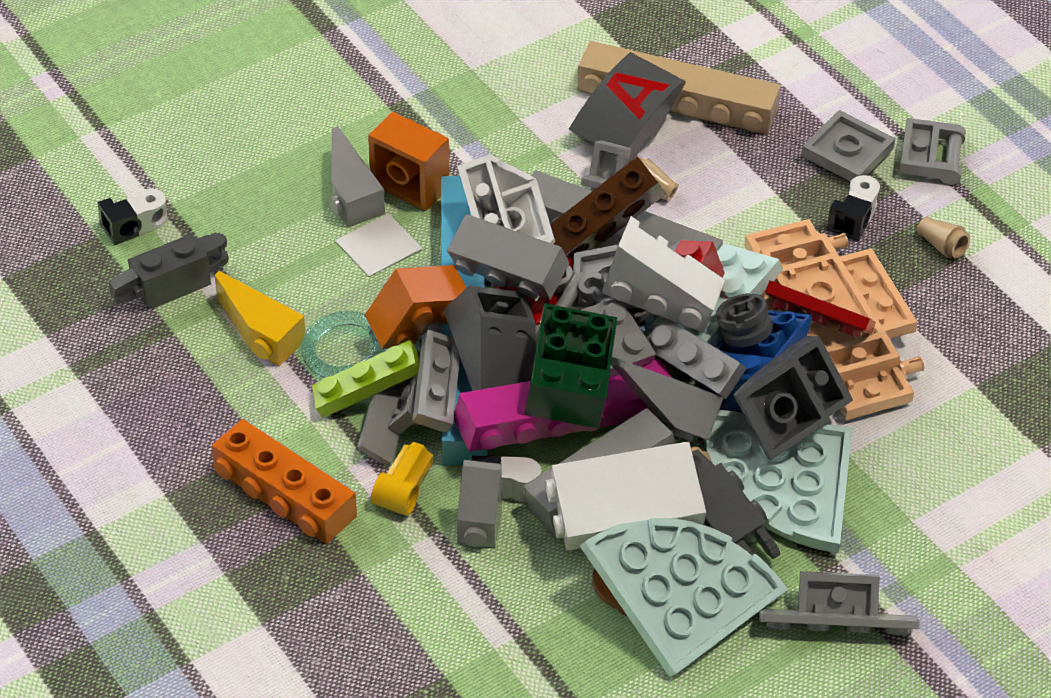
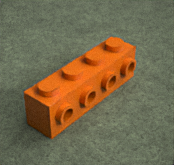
(284, 481)

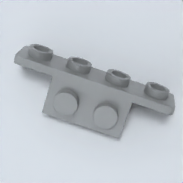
(387, 418)
(838, 600)

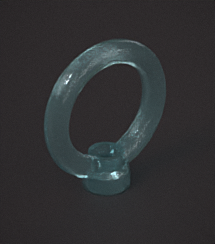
(326, 323)

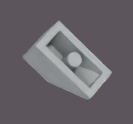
(479, 504)

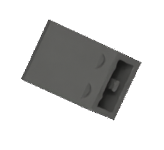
(493, 336)

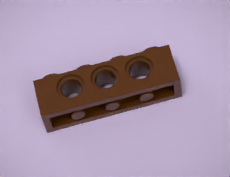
(607, 209)

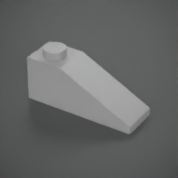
(355, 190)
(672, 401)

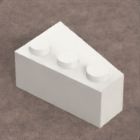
(661, 280)

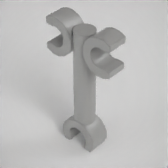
(573, 285)

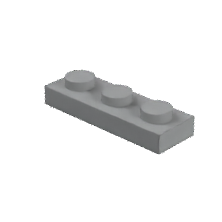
(695, 357)
(436, 382)

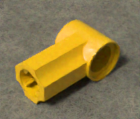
(400, 486)

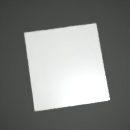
(378, 244)

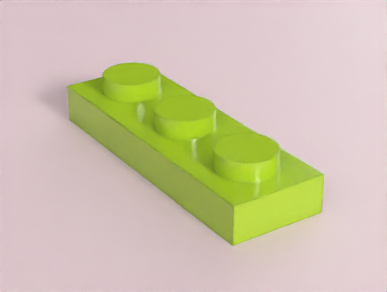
(366, 378)

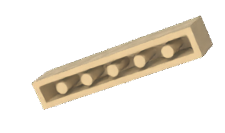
(707, 92)

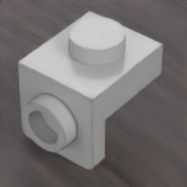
(606, 161)

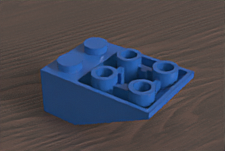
(787, 330)

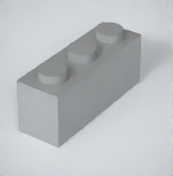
(507, 257)

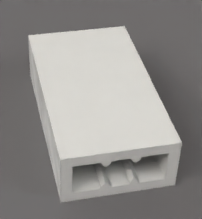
(624, 489)

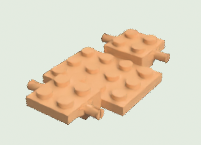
(856, 283)

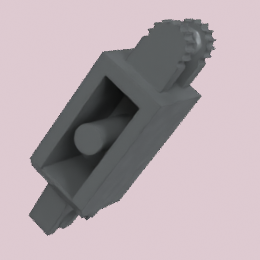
(170, 270)
(729, 507)

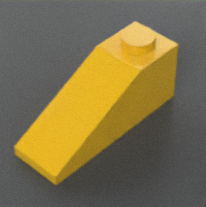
(264, 324)

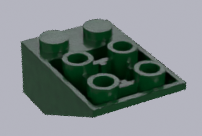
(571, 366)

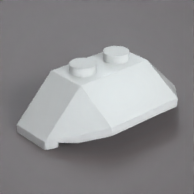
(505, 197)

